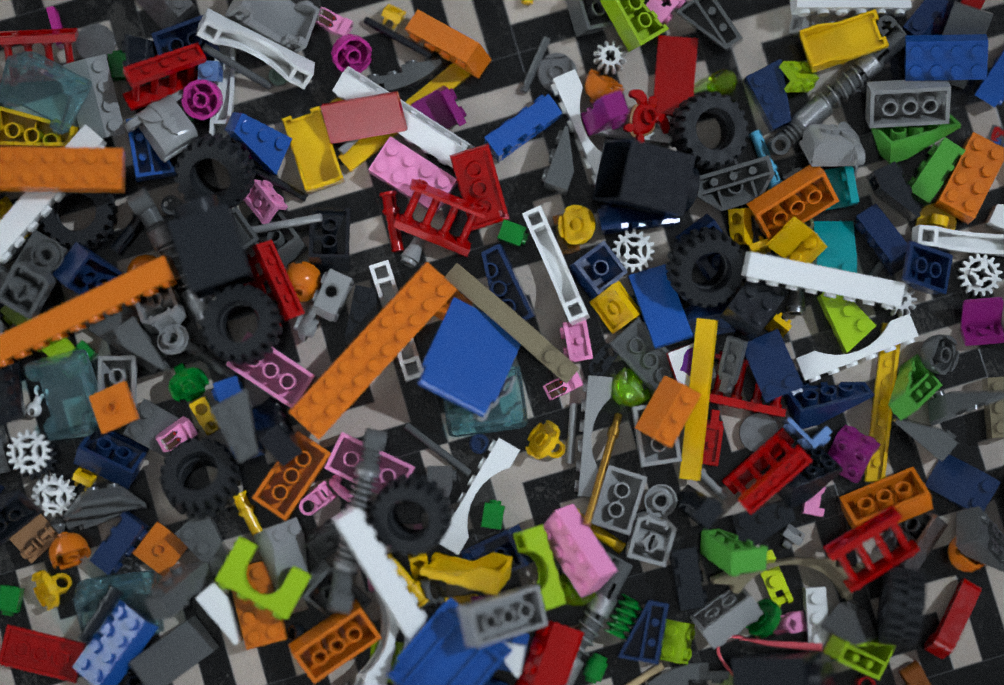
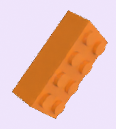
(970, 178)
(798, 196)
(288, 484)
(902, 490)
(258, 625)
(334, 642)

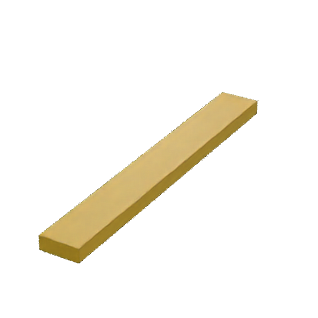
(366, 147)
(701, 382)
(881, 412)

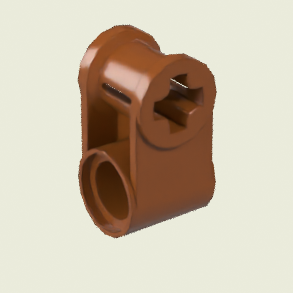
(914, 674)

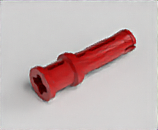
(390, 210)

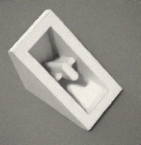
(516, 657)

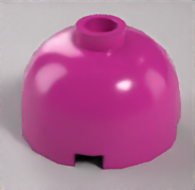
(351, 51)
(202, 99)

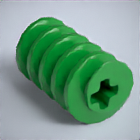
(623, 617)

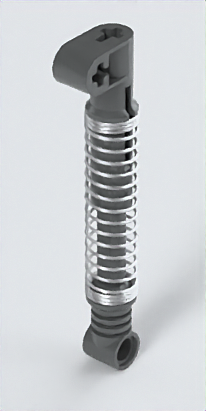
(346, 566)

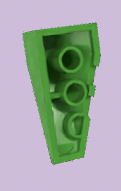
(905, 141)

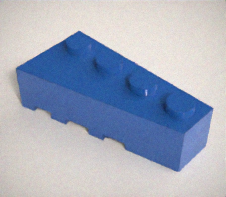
(523, 127)

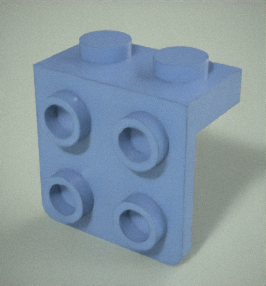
(819, 439)

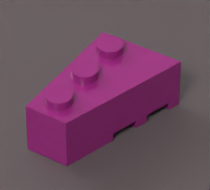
(608, 113)

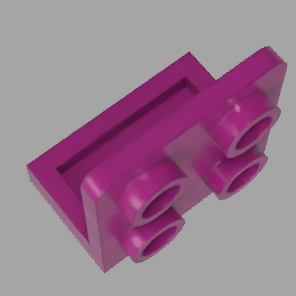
(441, 107)
(982, 321)
(853, 452)

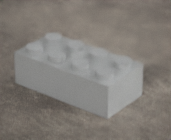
(907, 103)
(502, 616)

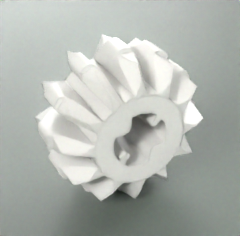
(617, 59)
(906, 305)

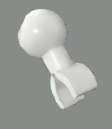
(35, 405)

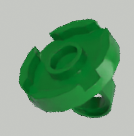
(187, 383)
(767, 621)

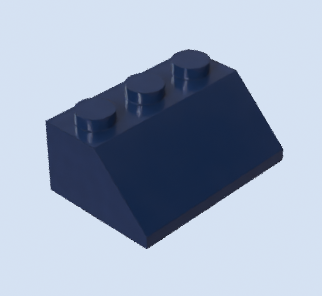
(111, 457)

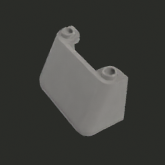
(277, 20)

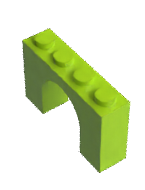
(234, 576)

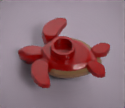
(643, 116)

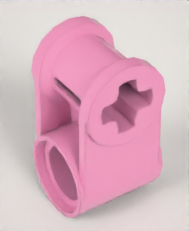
(318, 498)
(791, 623)

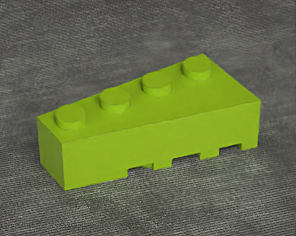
(633, 21)

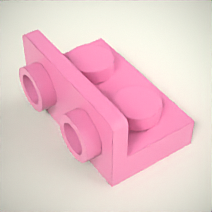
(264, 201)

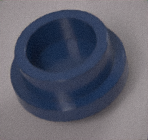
(479, 443)

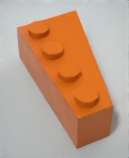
(448, 43)

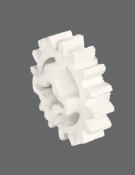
(639, 258)
(976, 282)
(34, 445)
(51, 487)

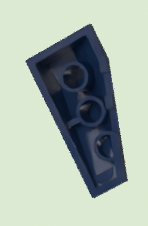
(929, 18)
(620, 219)
(714, 313)
(821, 402)

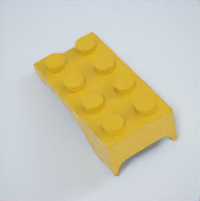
(842, 41)
(313, 151)
(483, 574)

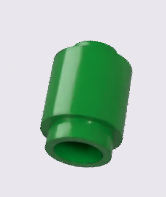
(595, 668)

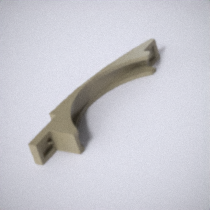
(512, 323)
(833, 572)

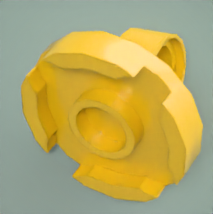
(935, 217)
(577, 224)
(543, 440)
(47, 590)

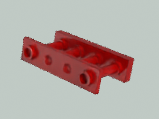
(44, 36)
(158, 67)
(442, 236)
(277, 279)
(735, 400)
(774, 479)
(856, 537)

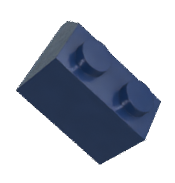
(597, 270)

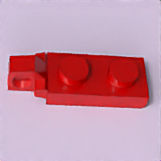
(713, 439)

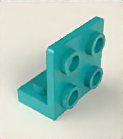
(844, 185)

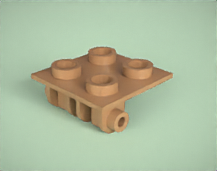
(34, 538)

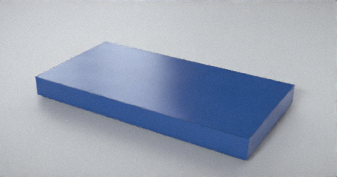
(660, 307)

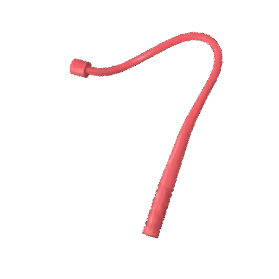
(778, 644)

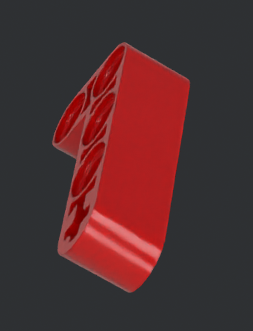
(953, 622)

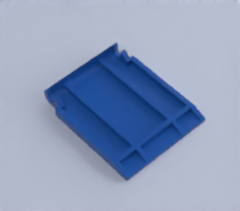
(468, 358)
(441, 657)

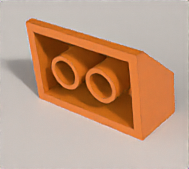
(667, 411)

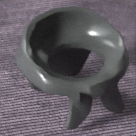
(440, 586)

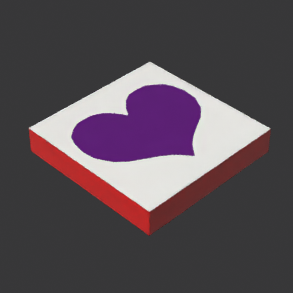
(681, 362)

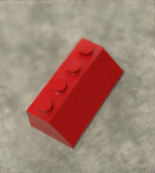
(551, 655)

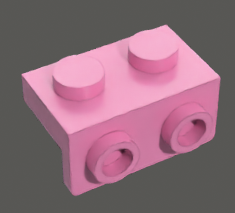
(577, 341)

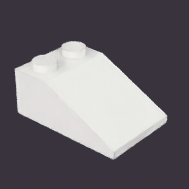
(221, 608)

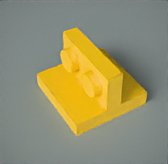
(615, 307)

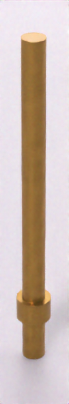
(613, 434)

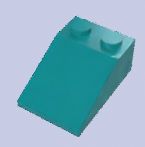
(841, 245)

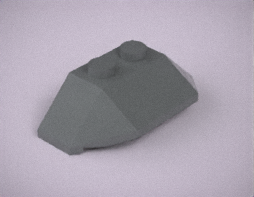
(736, 184)
(103, 502)

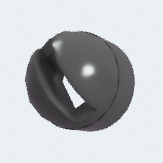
(59, 524)

